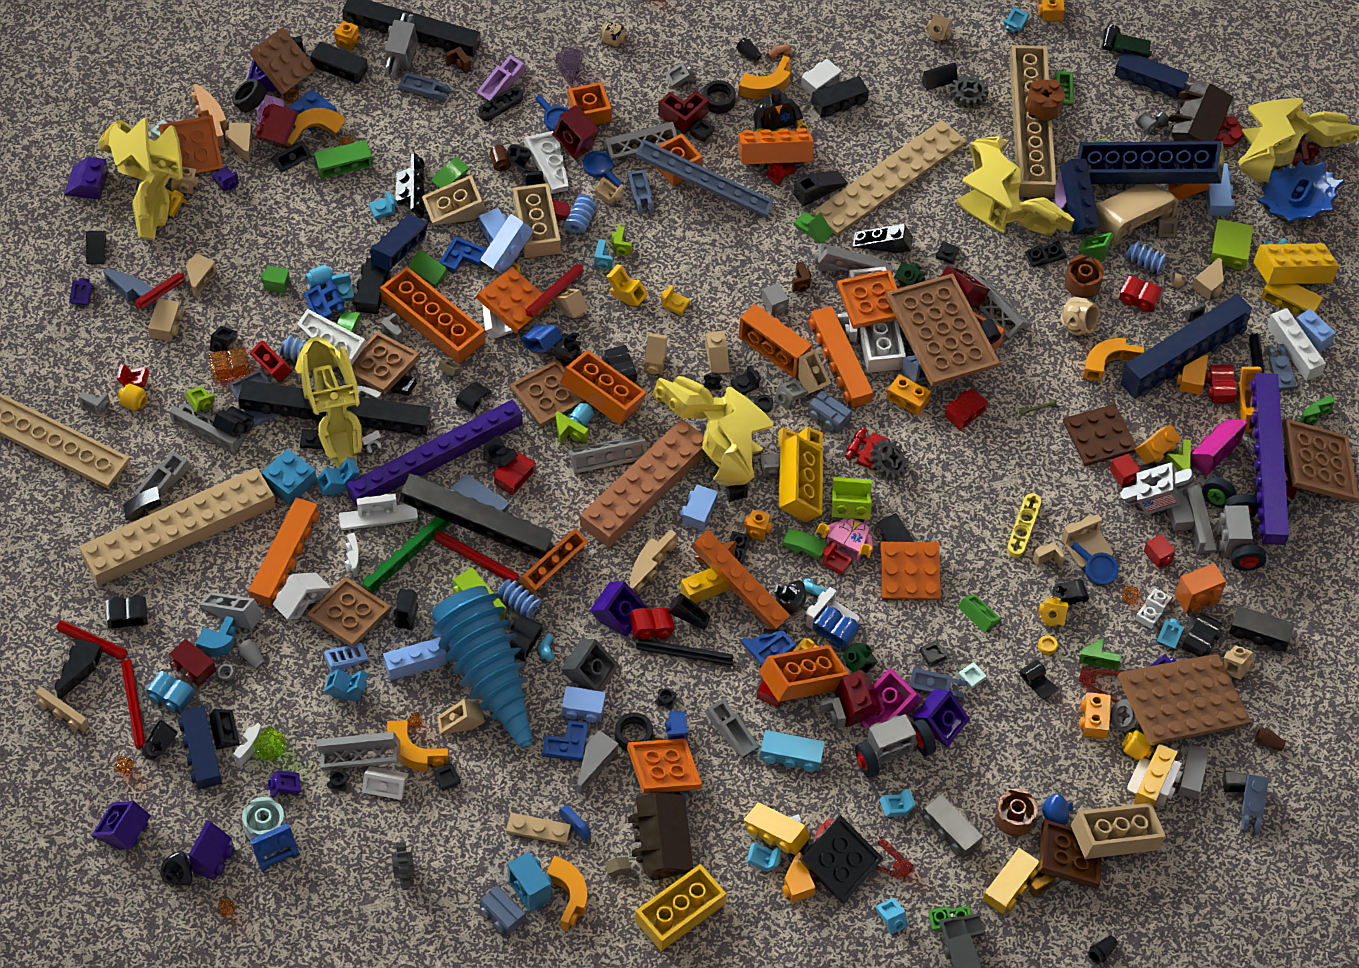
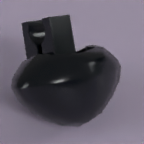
(567, 348)
(791, 596)
(176, 869)

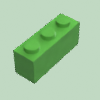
(343, 159)

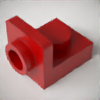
(778, 171)

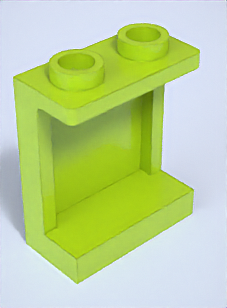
(1231, 243)
(851, 498)

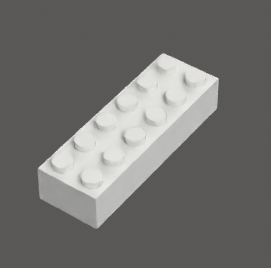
(880, 342)

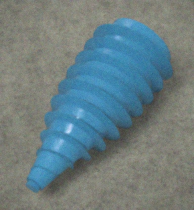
(484, 655)

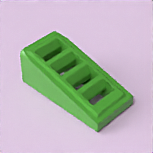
(1066, 76)

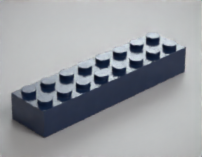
(1154, 162)
(1185, 346)

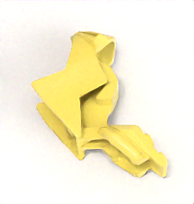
(1285, 124)
(150, 162)
(997, 193)
(729, 425)
(339, 429)

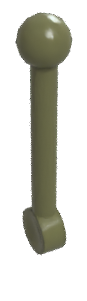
(1023, 411)

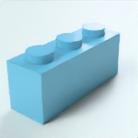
(792, 751)

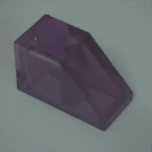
(569, 63)

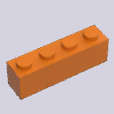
(552, 561)

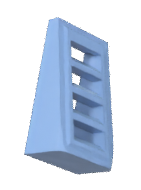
(343, 664)

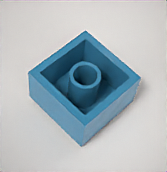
(289, 476)
(529, 881)

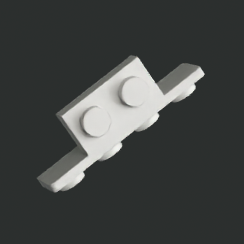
(377, 512)

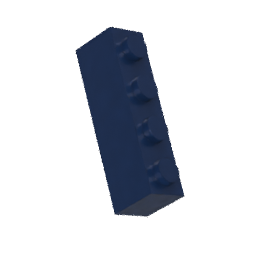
(1151, 74)
(1079, 196)
(398, 242)
(200, 746)

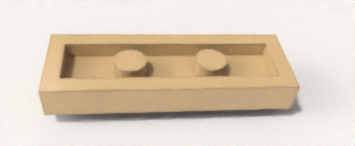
(61, 710)
(538, 828)

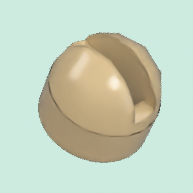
(1178, 280)

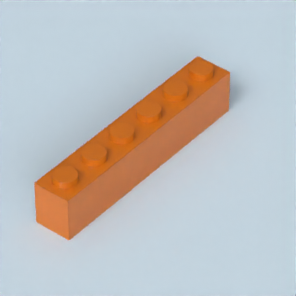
(841, 357)
(283, 551)
(740, 580)

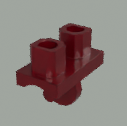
(1305, 151)

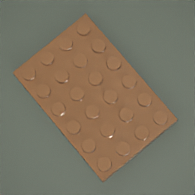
(942, 329)
(1183, 699)

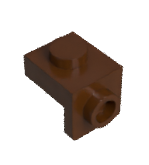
(803, 279)

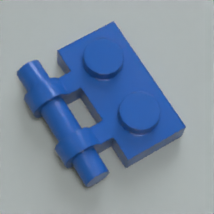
(318, 300)

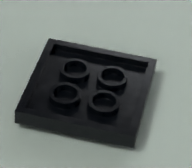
(841, 859)

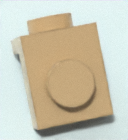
(607, 191)
(1048, 552)

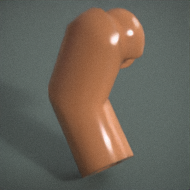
(785, 48)

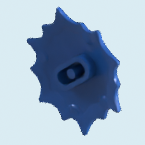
(1300, 192)

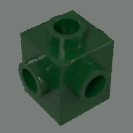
(909, 274)
(859, 657)

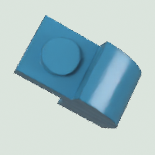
(334, 480)
(218, 643)
(345, 686)

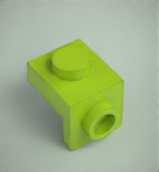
(620, 247)
(200, 399)

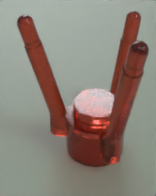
(1089, 676)
(901, 866)

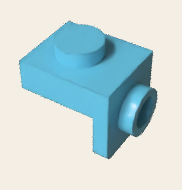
(1016, 20)
(897, 804)
(763, 857)

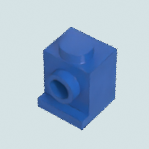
(676, 726)

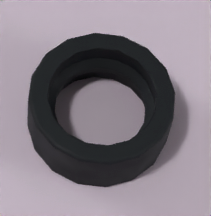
(721, 86)
(249, 95)
(632, 718)

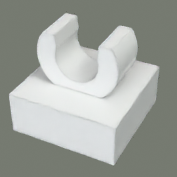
(371, 439)

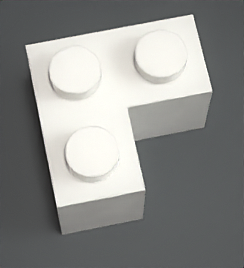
(299, 593)

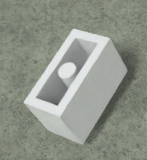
(821, 76)

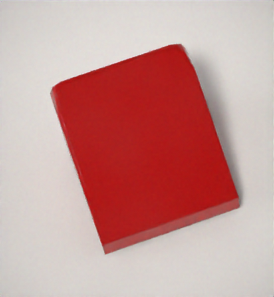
(561, 210)

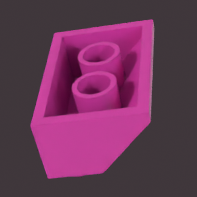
(1217, 445)

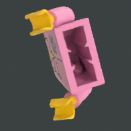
(850, 535)

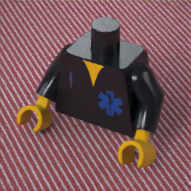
(777, 112)

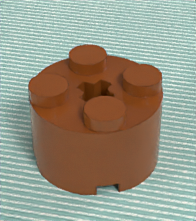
(1045, 99)
(1084, 276)
(1016, 812)

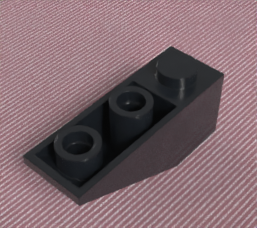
(817, 186)
(887, 239)
(81, 663)

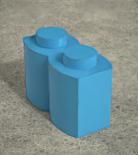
(170, 692)

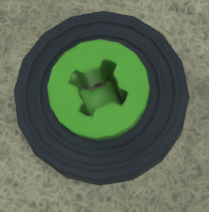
(1217, 491)

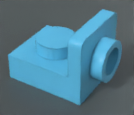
(383, 207)
(601, 256)
(344, 285)
(1170, 633)
(892, 915)

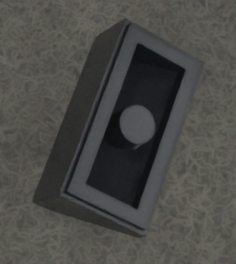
(939, 76)
(291, 157)
(894, 529)
(223, 728)

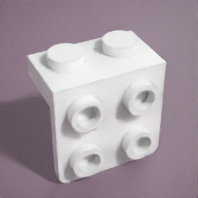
(827, 599)
(1167, 790)

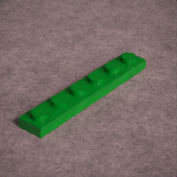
(406, 553)

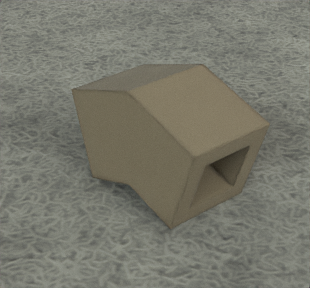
(617, 866)

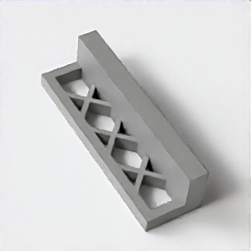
(637, 137)
(848, 260)
(1007, 309)
(204, 429)
(607, 453)
(1201, 529)
(360, 743)

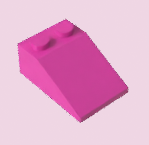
(894, 697)

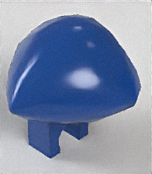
(1057, 809)

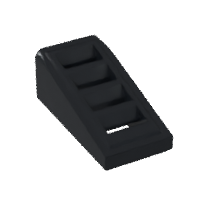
(688, 611)
(1234, 782)

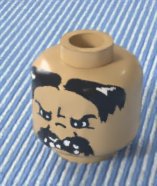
(613, 34)

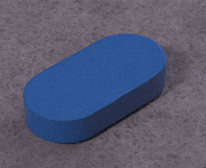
(576, 822)

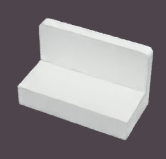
(494, 325)
(384, 782)

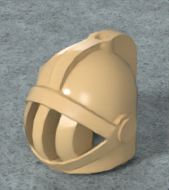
(1080, 316)

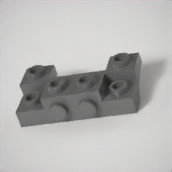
(958, 939)

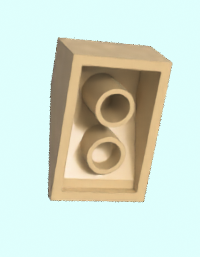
(455, 202)

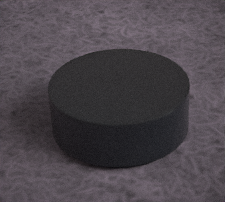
(764, 402)

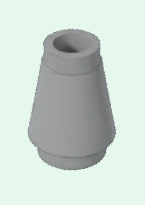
(251, 653)

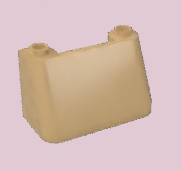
(1134, 208)

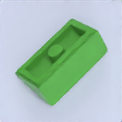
(428, 268)
(979, 612)

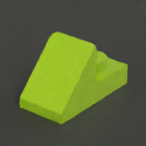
(567, 426)
(1182, 458)

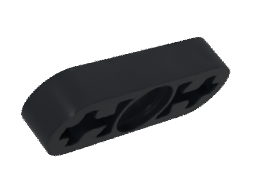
(504, 97)

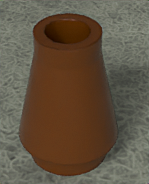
(1269, 739)

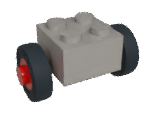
(1237, 533)
(893, 740)

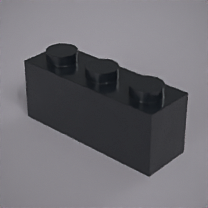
(339, 62)
(840, 96)
(368, 295)
(1261, 628)

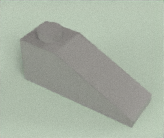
(242, 609)
(598, 753)

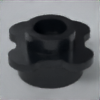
(712, 377)
(662, 693)
(335, 775)

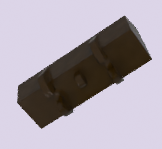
(1200, 113)
(663, 835)

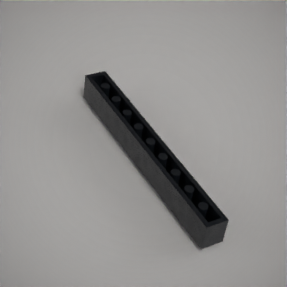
(370, 412)

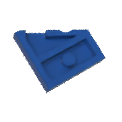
(768, 645)

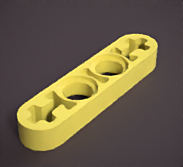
(1024, 525)

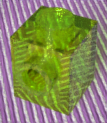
(269, 744)

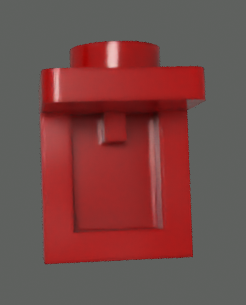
(132, 376)
(835, 559)

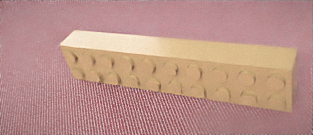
(1031, 136)
(177, 526)

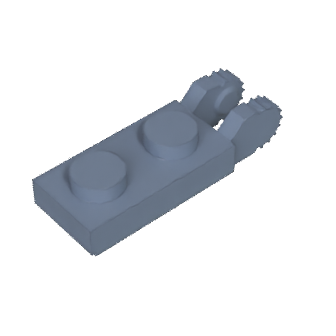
(424, 86)
(640, 190)
(1281, 366)
(929, 681)
(1254, 801)

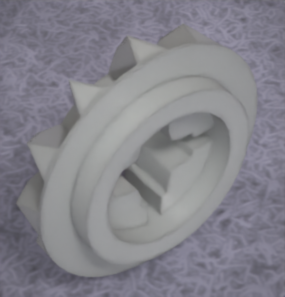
(1120, 722)

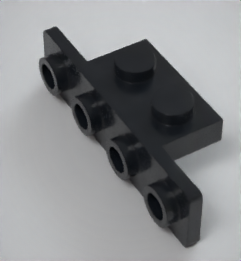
(411, 185)

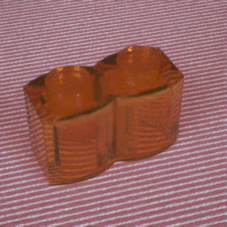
(229, 364)

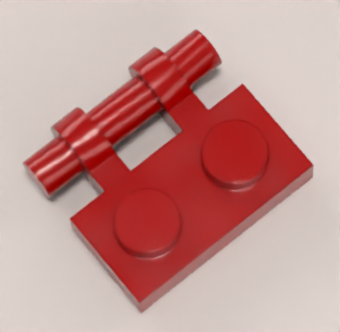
(864, 455)

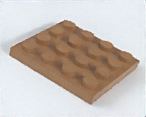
(1320, 460)

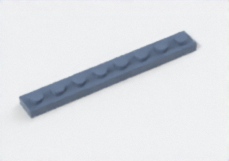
(704, 178)

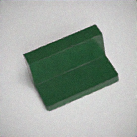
(1133, 45)

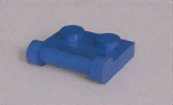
(272, 842)

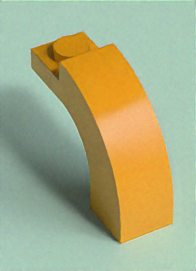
(760, 86)
(316, 117)
(1106, 352)
(1245, 394)
(414, 756)
(571, 880)

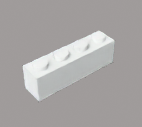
(1297, 344)

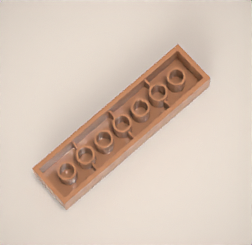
(643, 483)

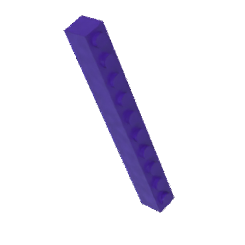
(436, 452)
(1270, 459)

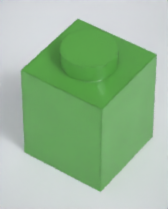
(275, 279)

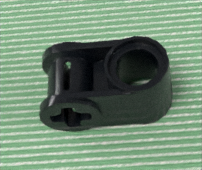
(1071, 592)
(159, 739)

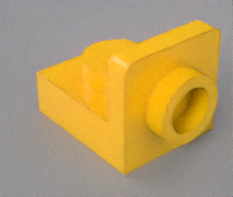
(176, 199)
(674, 301)

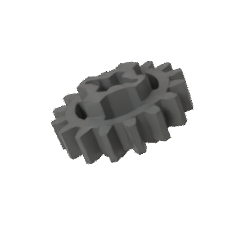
(969, 90)
(888, 459)
(403, 864)

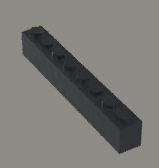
(429, 30)
(476, 516)

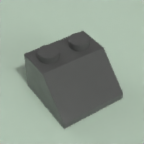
(590, 665)

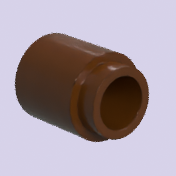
(499, 158)

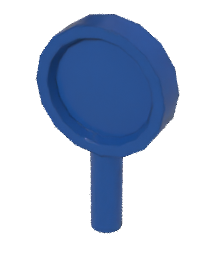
(552, 113)
(599, 165)
(1100, 567)

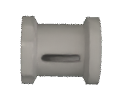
(1146, 121)

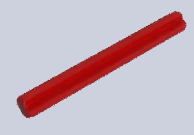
(554, 290)
(475, 556)
(133, 703)

